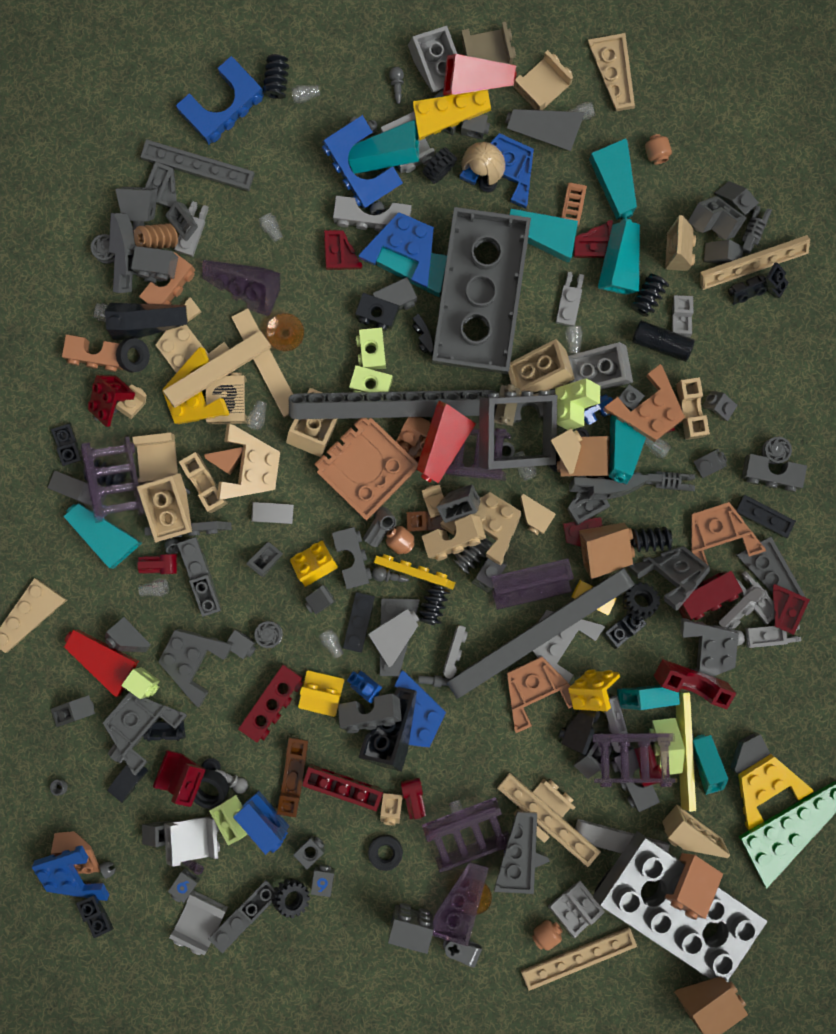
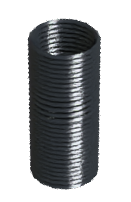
(663, 341)

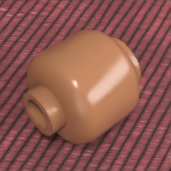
(658, 149)
(400, 540)
(547, 935)

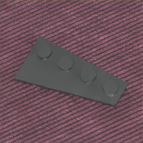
(518, 863)

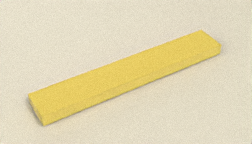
(687, 778)

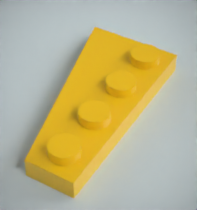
(442, 112)
(421, 572)

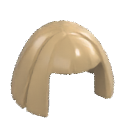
(484, 160)

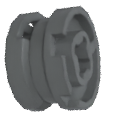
(101, 249)
(777, 450)
(268, 634)

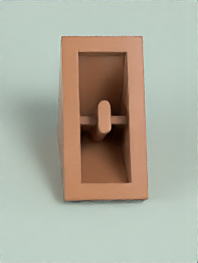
(226, 460)

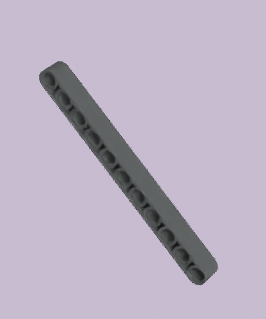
(382, 404)
(540, 633)

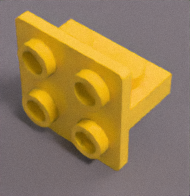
(313, 563)
(321, 693)

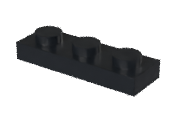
(765, 516)
(359, 622)

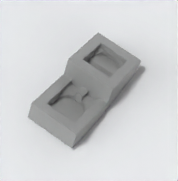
(682, 315)
(272, 513)

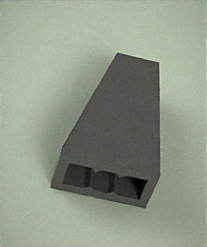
(548, 126)

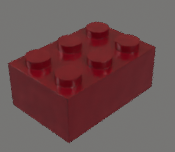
(710, 595)

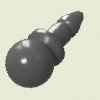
(396, 75)
(380, 574)

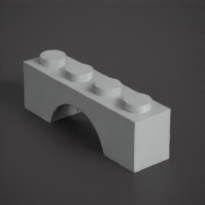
(348, 213)

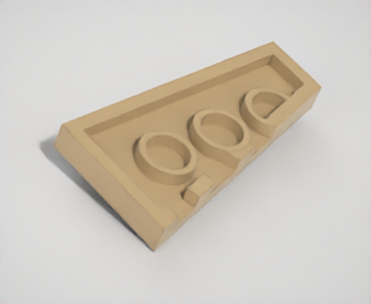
(614, 66)
(32, 608)

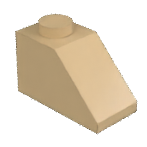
(568, 448)
(535, 515)

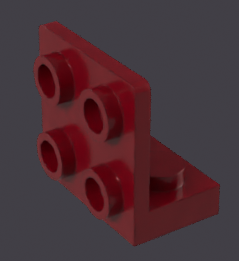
(105, 394)

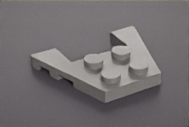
(555, 647)

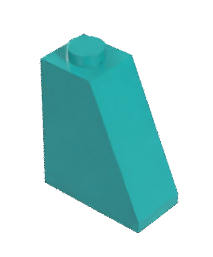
(647, 697)
(709, 764)

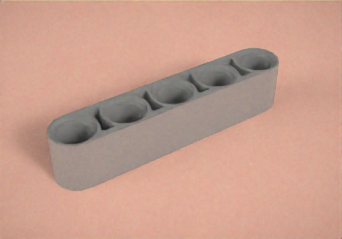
(609, 837)

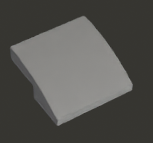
(576, 909)

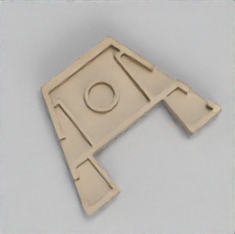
(180, 343)
(257, 466)
(498, 522)

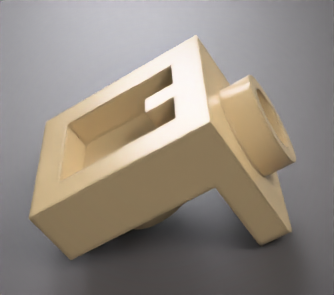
(132, 407)
(432, 497)
(391, 809)

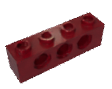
(250, 725)
(343, 787)

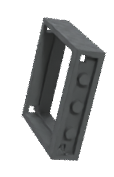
(486, 430)

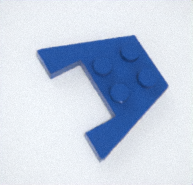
(517, 167)
(407, 238)
(426, 714)
(61, 877)

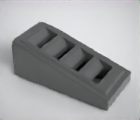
(173, 216)

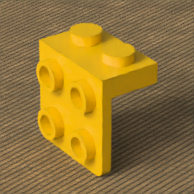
(591, 688)

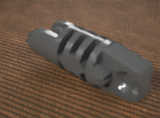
(755, 229)
(671, 481)

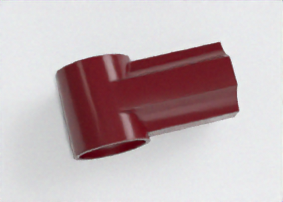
(160, 564)
(654, 769)
(413, 794)

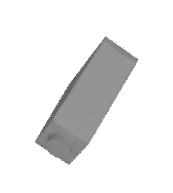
(394, 635)

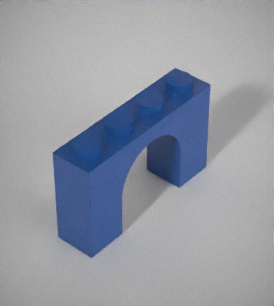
(211, 124)
(339, 146)
(262, 823)

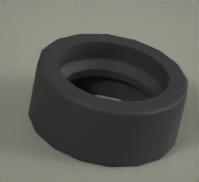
(220, 782)

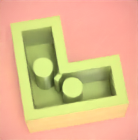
(573, 399)
(676, 748)

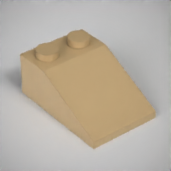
(680, 245)
(542, 368)
(311, 434)
(166, 507)
(692, 835)

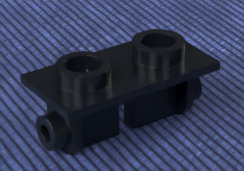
(742, 293)
(163, 730)

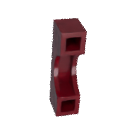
(710, 688)

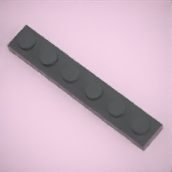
(198, 165)

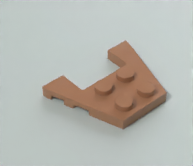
(654, 415)
(718, 527)
(531, 683)

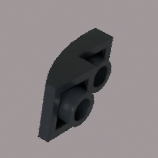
(776, 280)
(425, 340)
(66, 444)
(623, 630)
(125, 783)
(95, 915)

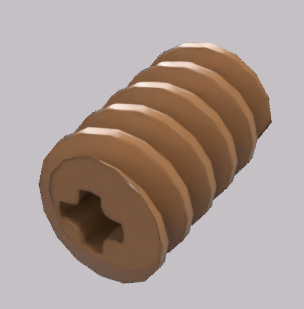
(156, 236)

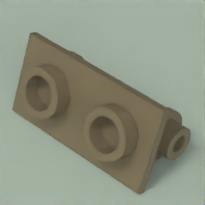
(506, 412)

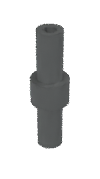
(436, 681)

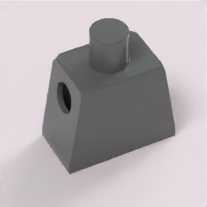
(137, 203)
(459, 503)
(484, 575)

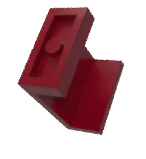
(179, 777)

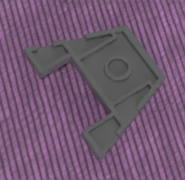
(679, 568)
(716, 646)
(184, 656)
(132, 720)

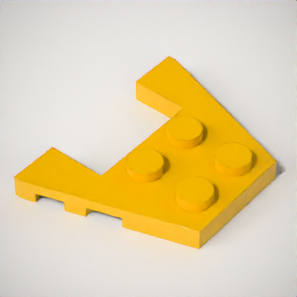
(195, 407)
(763, 782)

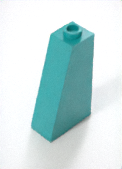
(386, 149)
(615, 176)
(551, 233)
(621, 260)
(406, 267)
(623, 450)
(104, 538)

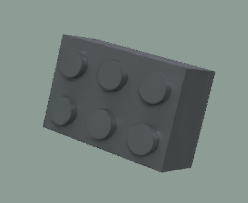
(411, 928)

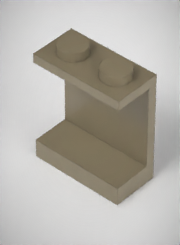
(490, 45)

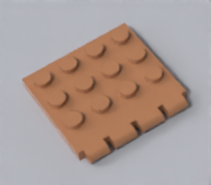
(366, 467)

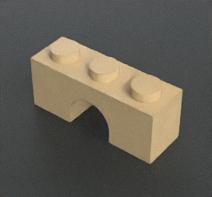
(689, 396)
(203, 481)
(468, 533)

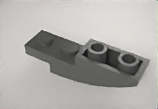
(123, 245)
(602, 488)
(199, 576)
(242, 917)

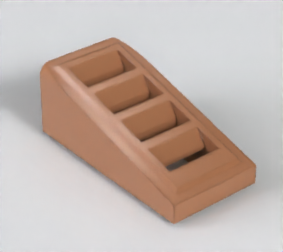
(577, 188)

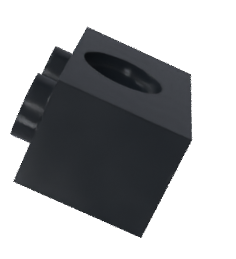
(369, 304)

